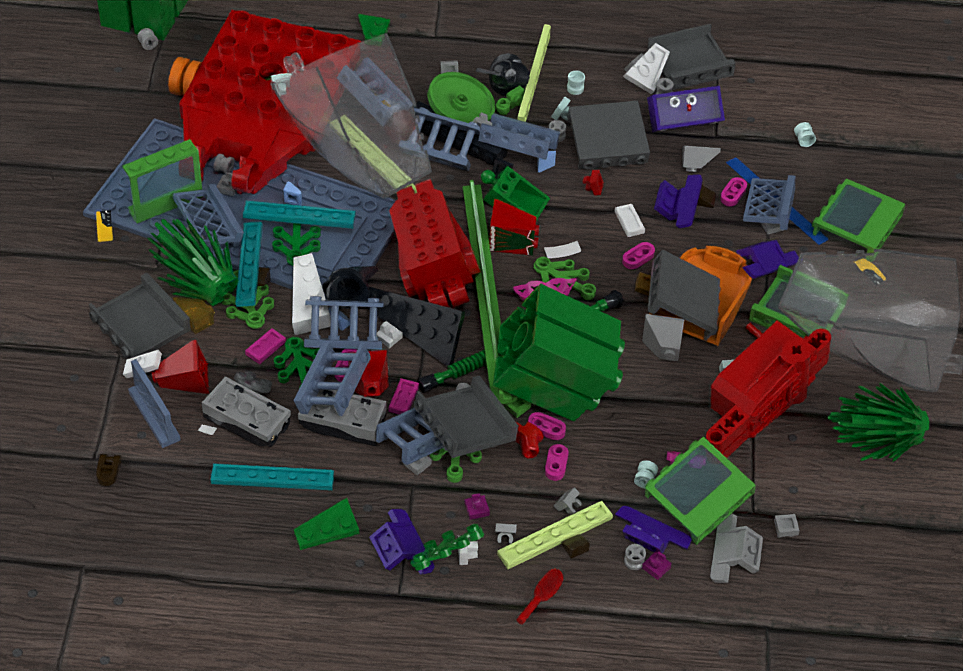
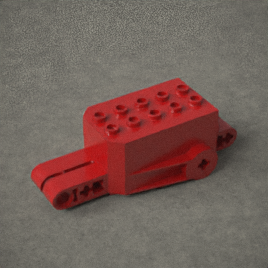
(432, 246)
(764, 383)

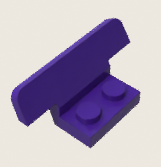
(679, 203)
(766, 258)
(650, 532)
(398, 541)

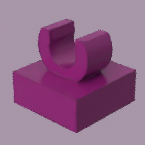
(477, 506)
(657, 565)

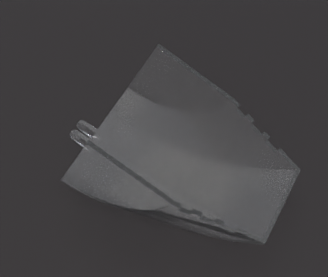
(358, 114)
(882, 310)

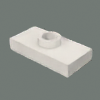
(148, 362)

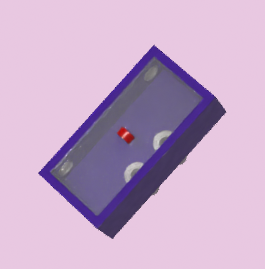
(685, 108)

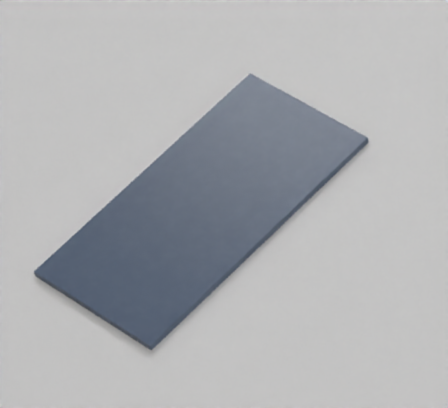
(339, 245)

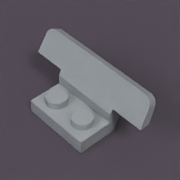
(734, 547)

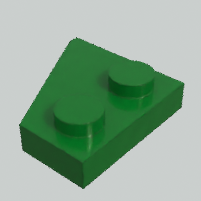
(373, 26)

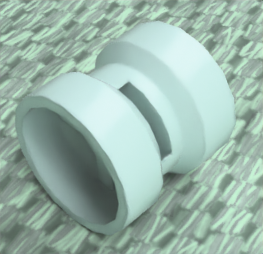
(576, 82)
(805, 134)
(646, 471)

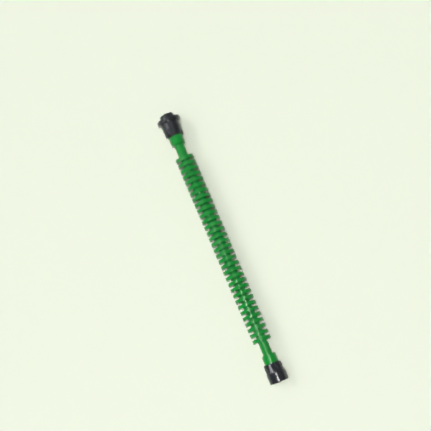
(478, 360)

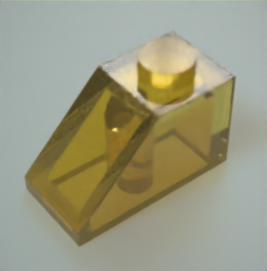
(200, 313)

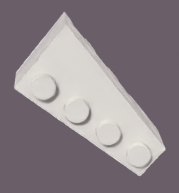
(307, 284)

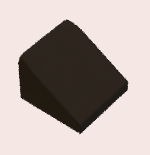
(706, 197)
(263, 276)
(576, 545)

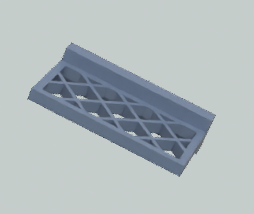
(783, 203)
(221, 214)
(152, 407)

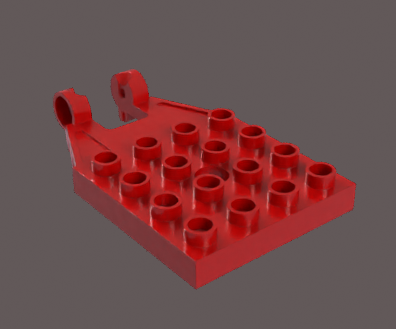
(236, 110)

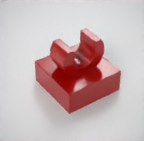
(594, 182)

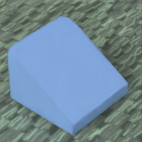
(543, 164)
(292, 194)
(343, 320)

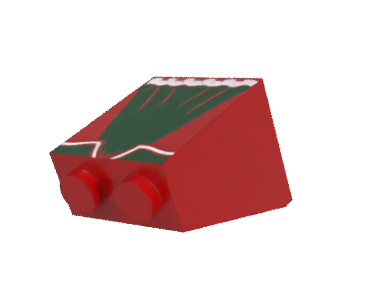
(512, 230)

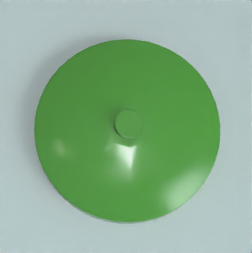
(460, 97)

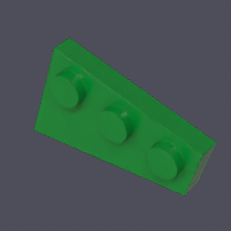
(327, 526)

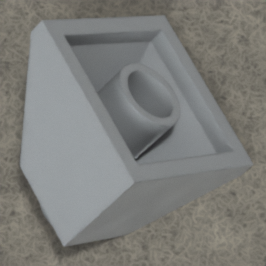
(697, 157)
(663, 336)

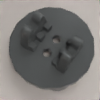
(250, 381)

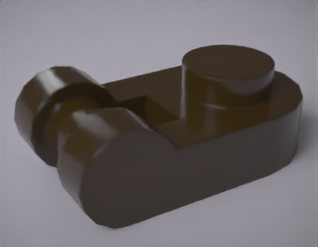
(107, 474)

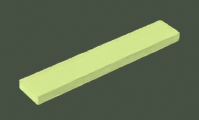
(554, 534)

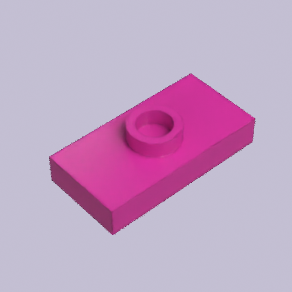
(265, 346)
(403, 396)

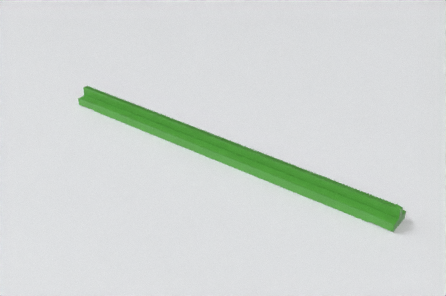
(484, 283)

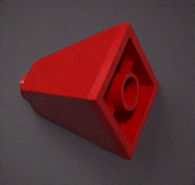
(184, 370)
(375, 376)

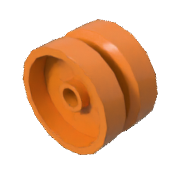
(182, 74)

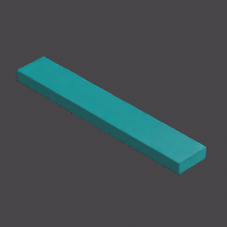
(299, 214)
(249, 264)
(272, 477)

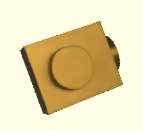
(643, 283)

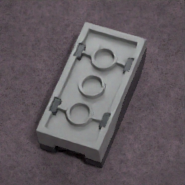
(246, 413)
(355, 425)

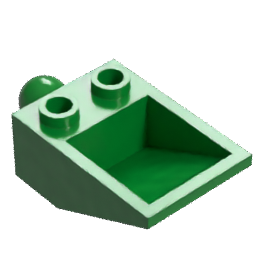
(515, 191)

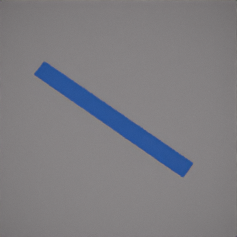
(795, 216)

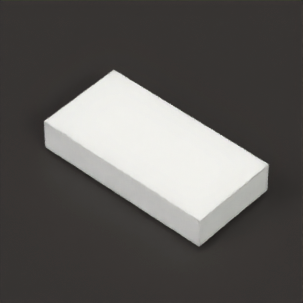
(629, 220)

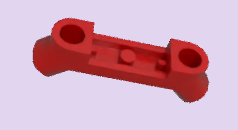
(529, 438)

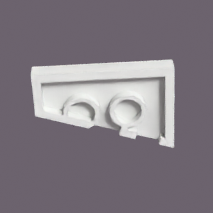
(648, 68)

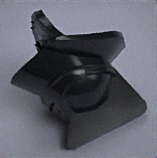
(506, 73)
(349, 284)

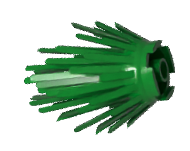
(201, 272)
(881, 422)

